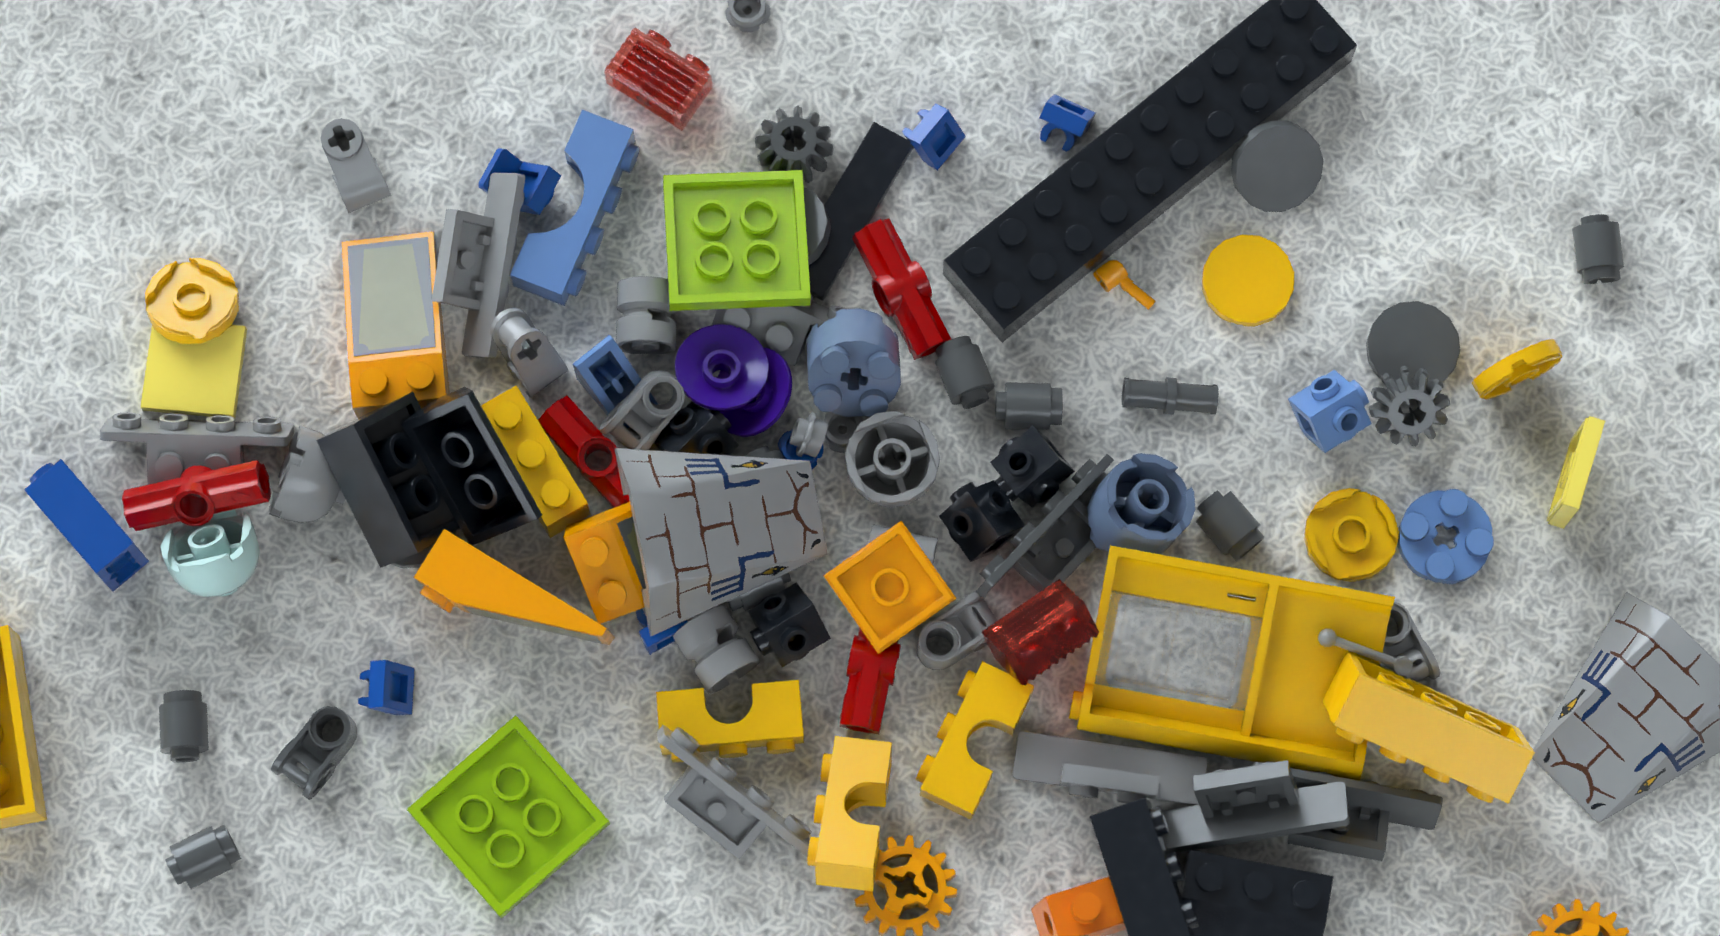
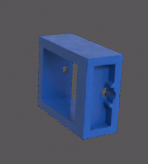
(85, 524)

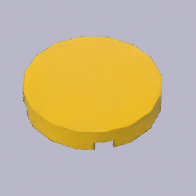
(1247, 280)
(192, 301)
(1517, 367)
(1349, 551)

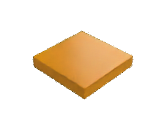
(890, 587)

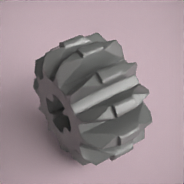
(813, 143)
(1417, 421)

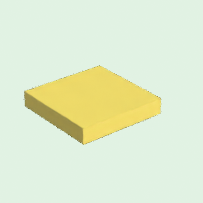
(194, 377)
(1575, 472)

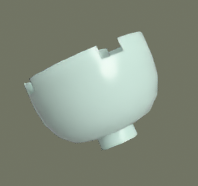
(213, 556)

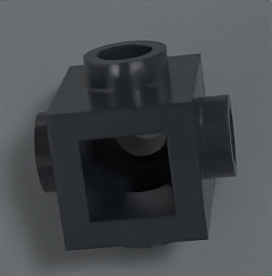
(697, 432)
(1030, 468)
(981, 519)
(787, 625)

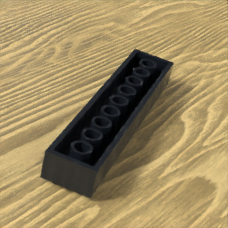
(1146, 162)

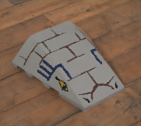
(716, 526)
(1633, 713)

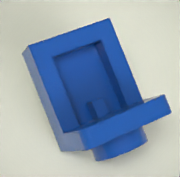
(539, 179)

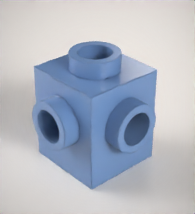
(1331, 410)

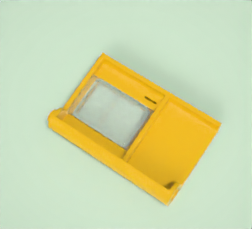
(1222, 670)

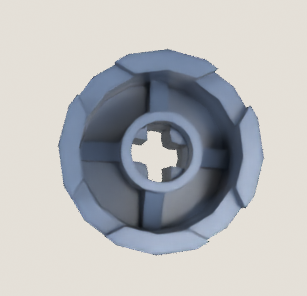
(853, 364)
(1140, 505)

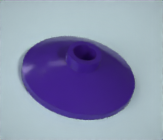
(727, 350)
(770, 405)

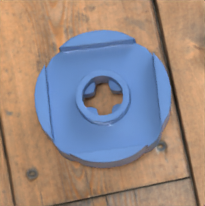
(1440, 563)

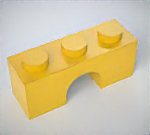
(536, 461)
(989, 700)
(771, 722)
(856, 777)

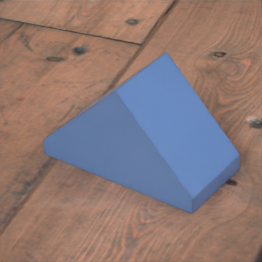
(607, 375)

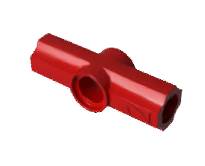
(901, 288)
(578, 439)
(219, 492)
(867, 685)

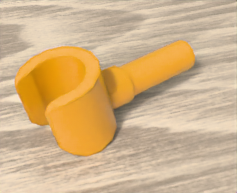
(1114, 273)

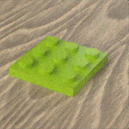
(736, 240)
(508, 816)

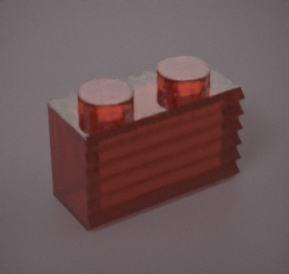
(659, 77)
(1040, 632)

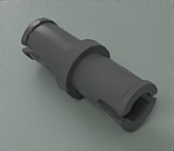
(1169, 396)

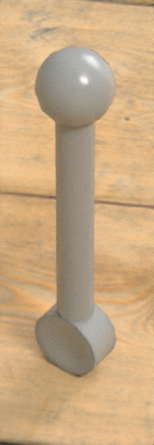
(1401, 664)

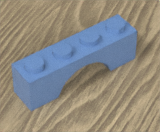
(553, 259)

